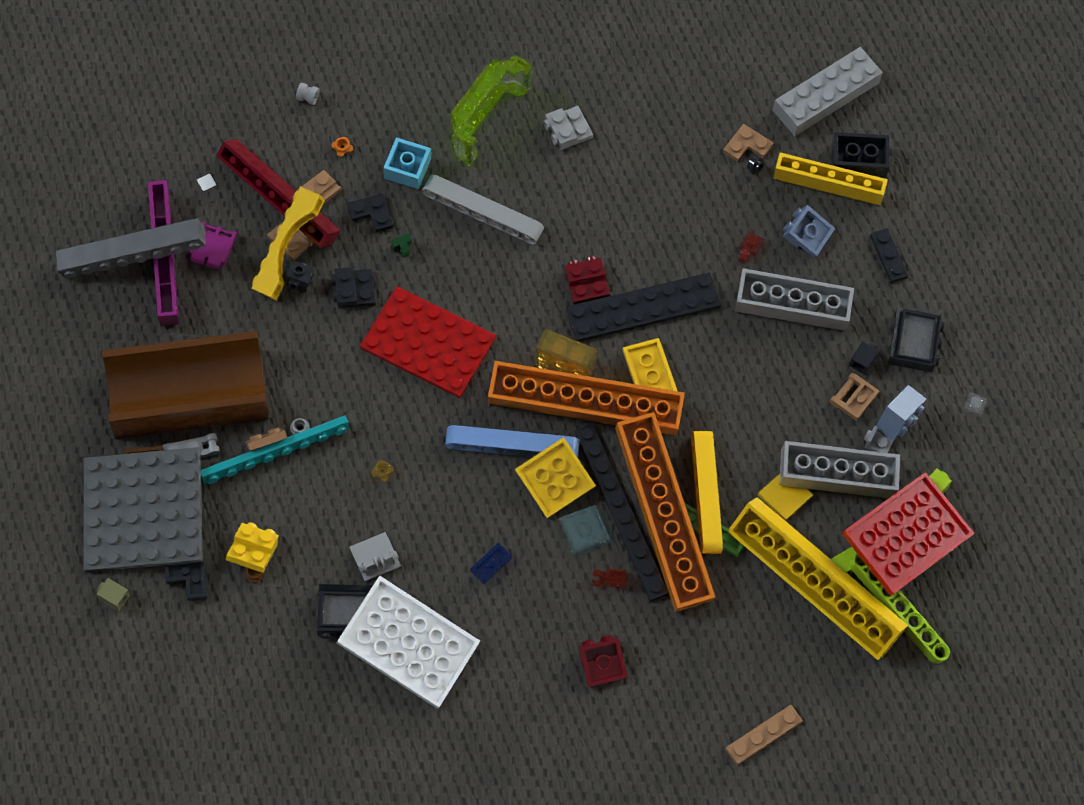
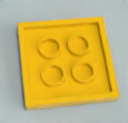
(555, 477)

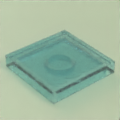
(584, 529)

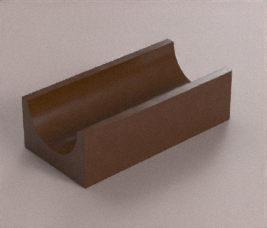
(185, 384)

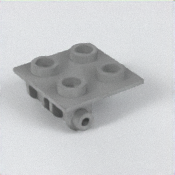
(375, 556)

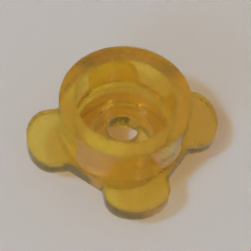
(382, 475)

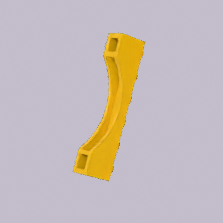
(305, 207)

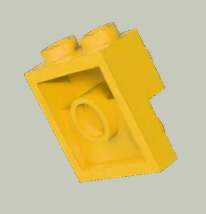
(252, 547)

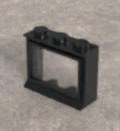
(916, 340)
(337, 607)

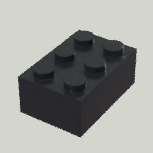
(861, 153)

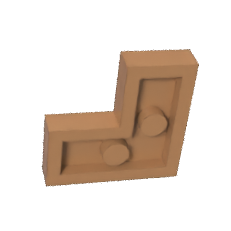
(745, 140)

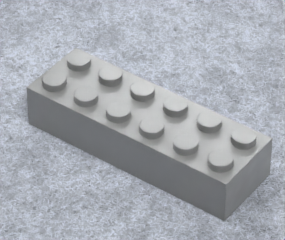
(827, 91)
(794, 299)
(839, 469)

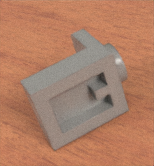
(877, 441)

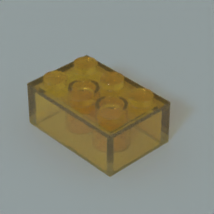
(565, 354)

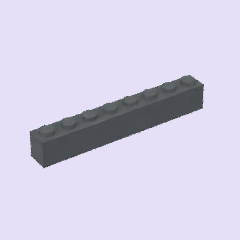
(131, 248)

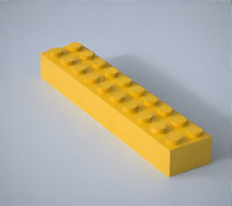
(817, 578)

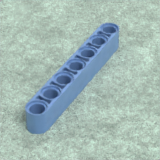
(502, 441)

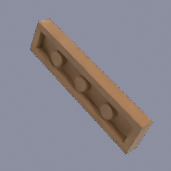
(763, 734)

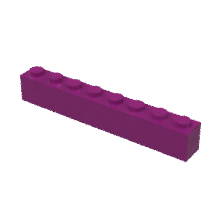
(164, 267)

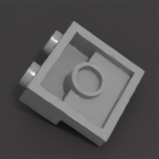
(567, 127)

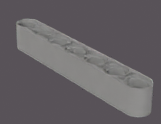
(483, 209)

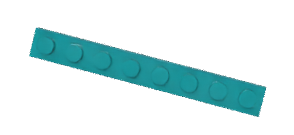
(267, 453)

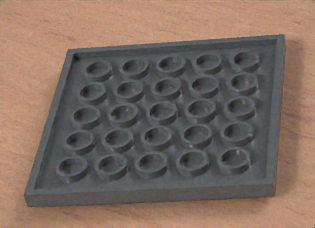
(142, 509)

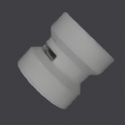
(307, 93)

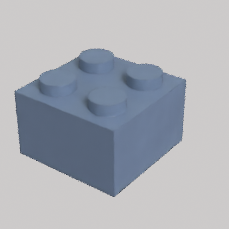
(901, 413)

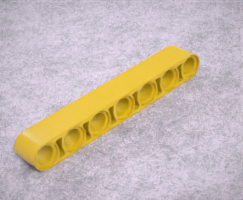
(706, 492)

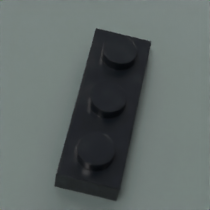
(889, 255)

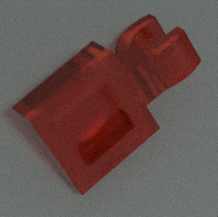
(750, 245)
(612, 577)

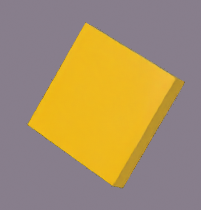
(784, 499)

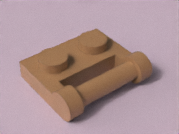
(859, 400)

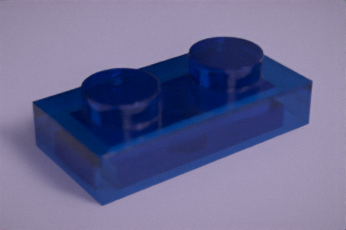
(491, 563)

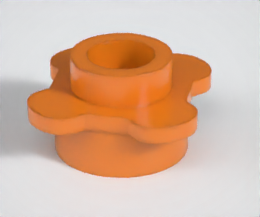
(343, 141)

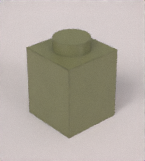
(112, 594)

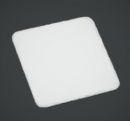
(206, 182)

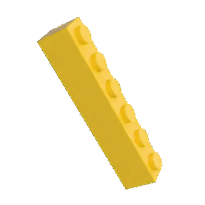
(830, 179)

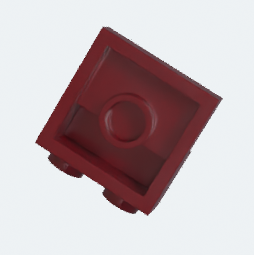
(586, 280)
(602, 660)

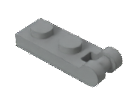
(210, 439)

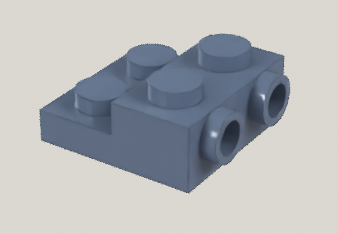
(808, 230)

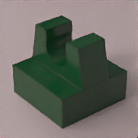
(402, 244)

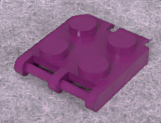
(217, 247)

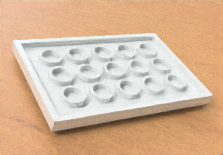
(408, 642)

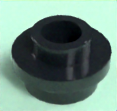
(755, 165)

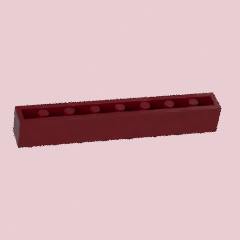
(273, 189)

